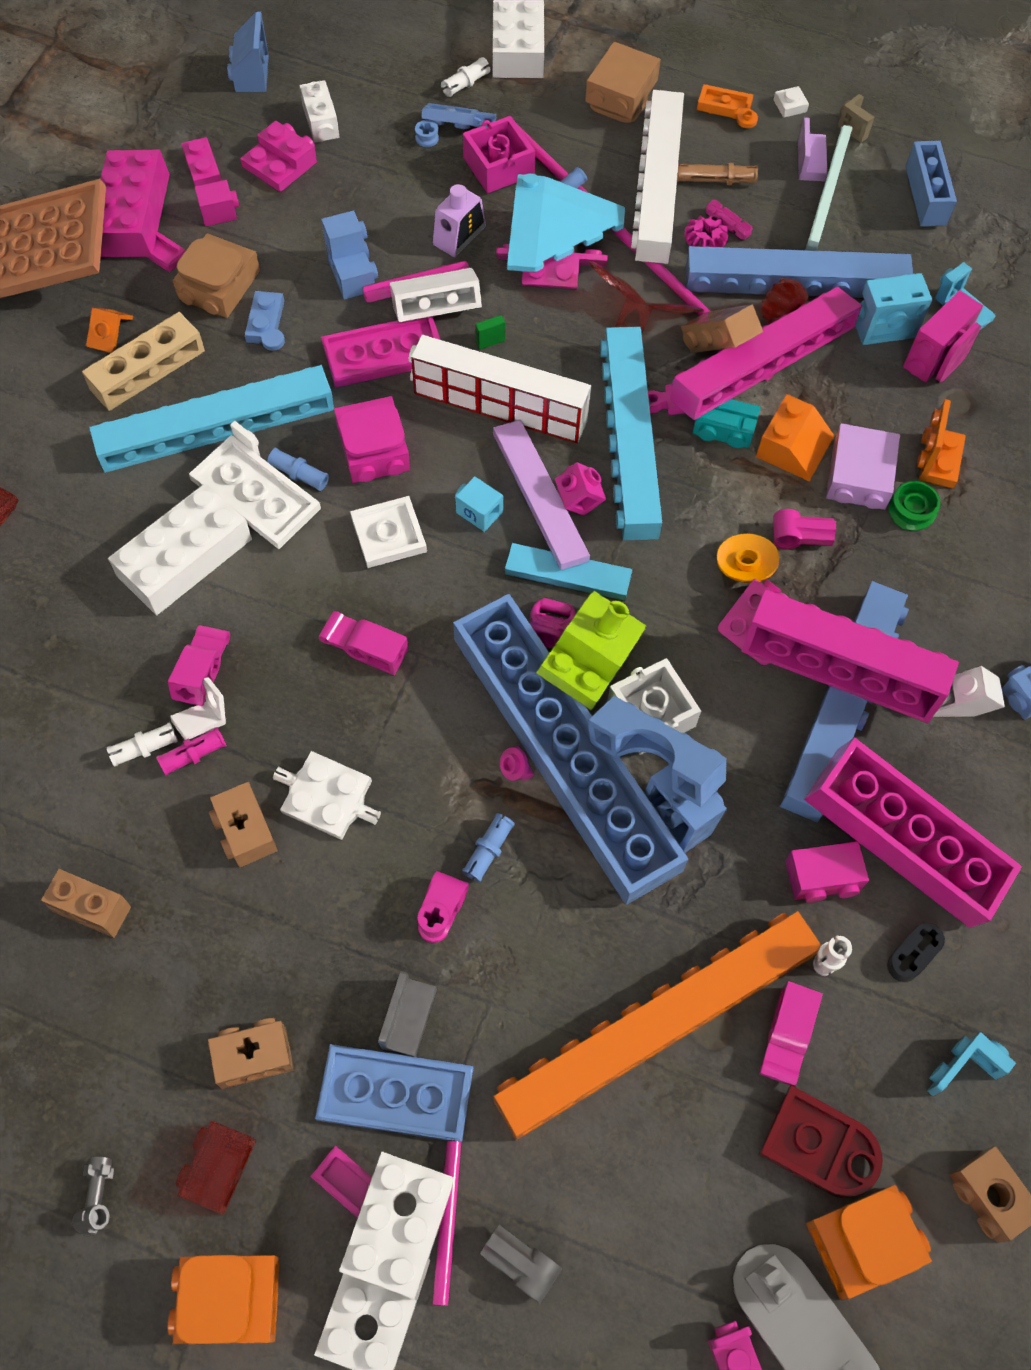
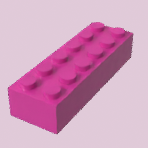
(850, 656)
(913, 833)

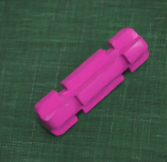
(729, 219)

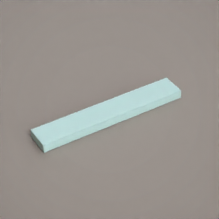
(828, 189)

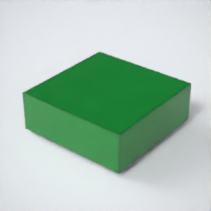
(490, 332)

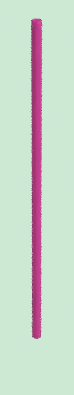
(660, 270)

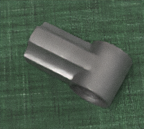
(528, 1268)

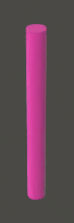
(446, 1228)

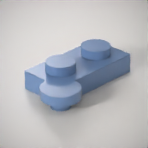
(265, 320)

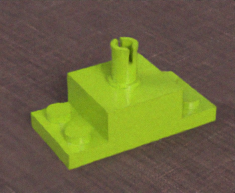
(592, 649)

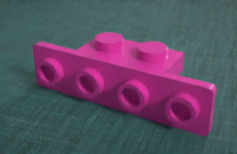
(557, 273)

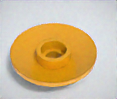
(748, 558)

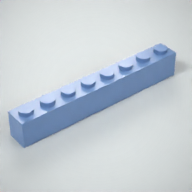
(758, 269)
(841, 711)

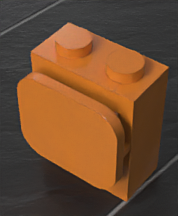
(869, 1242)
(225, 1299)

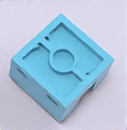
(893, 308)

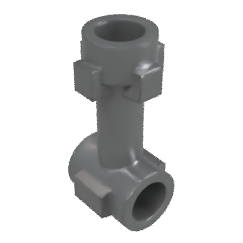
(94, 1215)

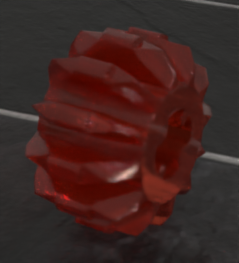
(783, 299)

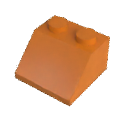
(795, 438)

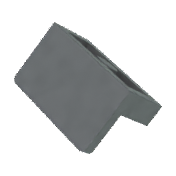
(407, 1016)

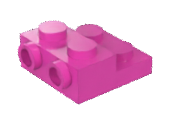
(280, 156)

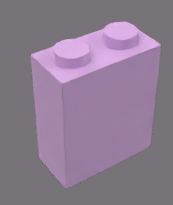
(863, 466)

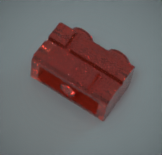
(215, 1167)

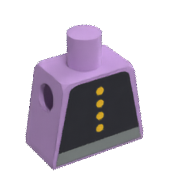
(458, 220)

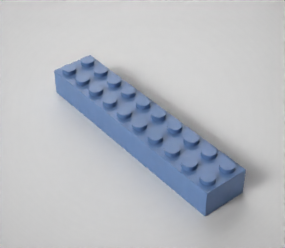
(554, 730)

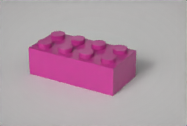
(133, 201)

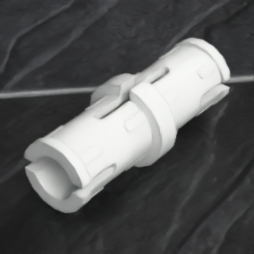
(465, 77)
(142, 744)
(833, 960)

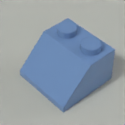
(249, 57)

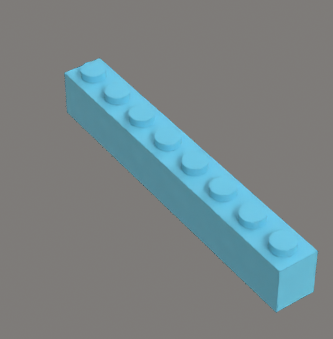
(209, 418)
(632, 434)

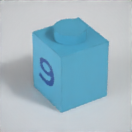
(479, 503)

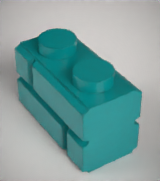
(730, 423)

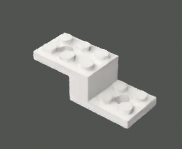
(385, 1265)

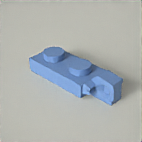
(460, 116)

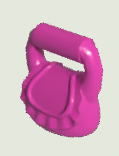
(549, 627)

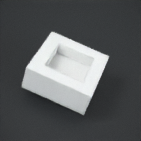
(791, 101)

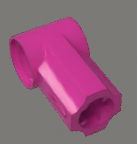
(793, 529)

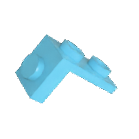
(955, 280)
(985, 1052)

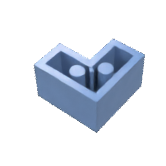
(348, 253)

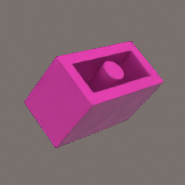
(827, 871)

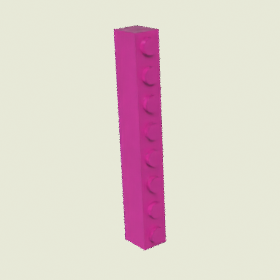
(777, 347)

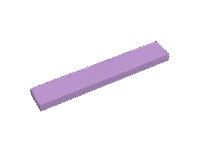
(541, 495)

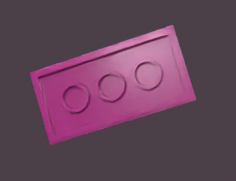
(374, 350)

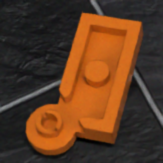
(729, 104)

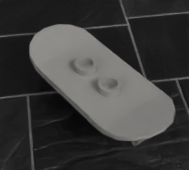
(795, 1313)

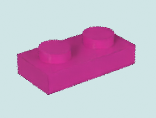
(201, 161)

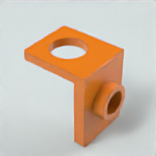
(105, 328)

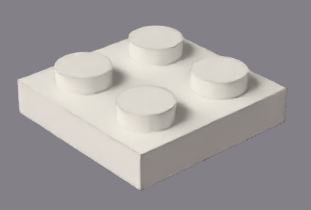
(388, 531)

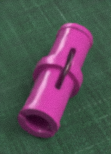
(191, 751)

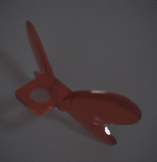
(634, 300)

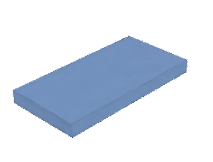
(395, 1093)

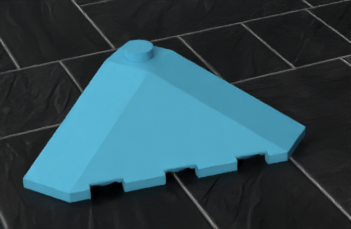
(553, 219)

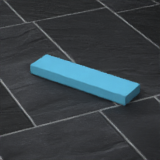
(587, 577)

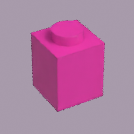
(217, 202)

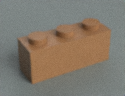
(721, 329)

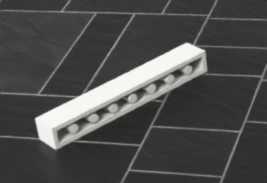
(659, 177)

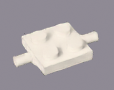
(326, 795)

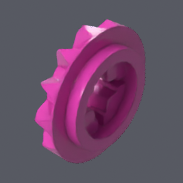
(697, 238)

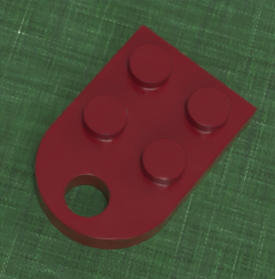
(820, 1144)

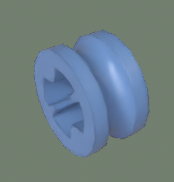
(423, 139)

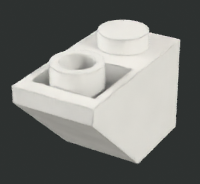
(972, 694)

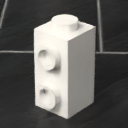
(319, 111)

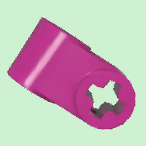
(442, 902)

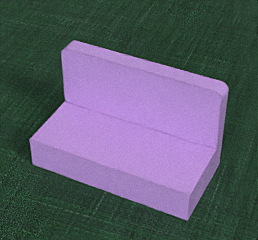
(811, 154)

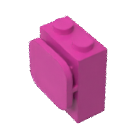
(945, 339)
(372, 439)

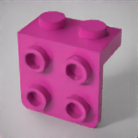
(739, 618)

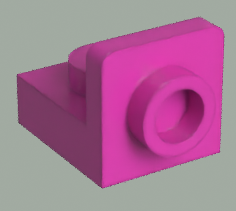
(733, 1348)

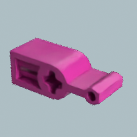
(366, 642)
(197, 662)
(790, 1033)

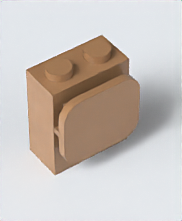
(622, 83)
(215, 274)

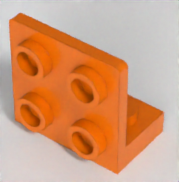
(942, 452)

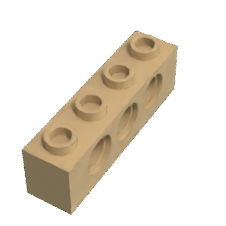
(143, 361)

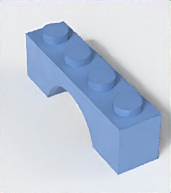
(625, 729)

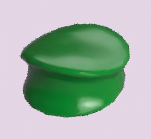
(914, 505)

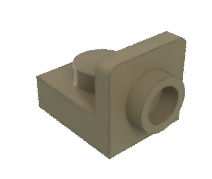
(857, 118)

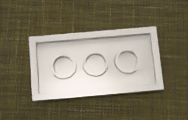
(256, 491)

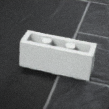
(435, 294)

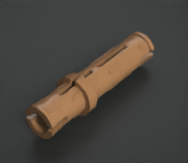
(718, 173)

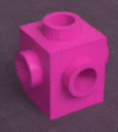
(580, 488)

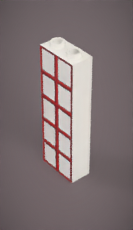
(499, 388)

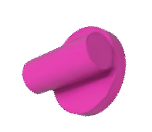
(515, 764)

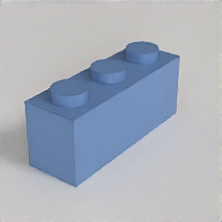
(930, 183)

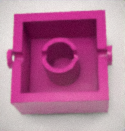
(498, 153)

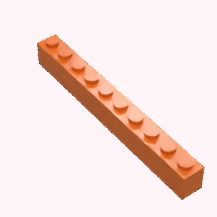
(655, 1025)

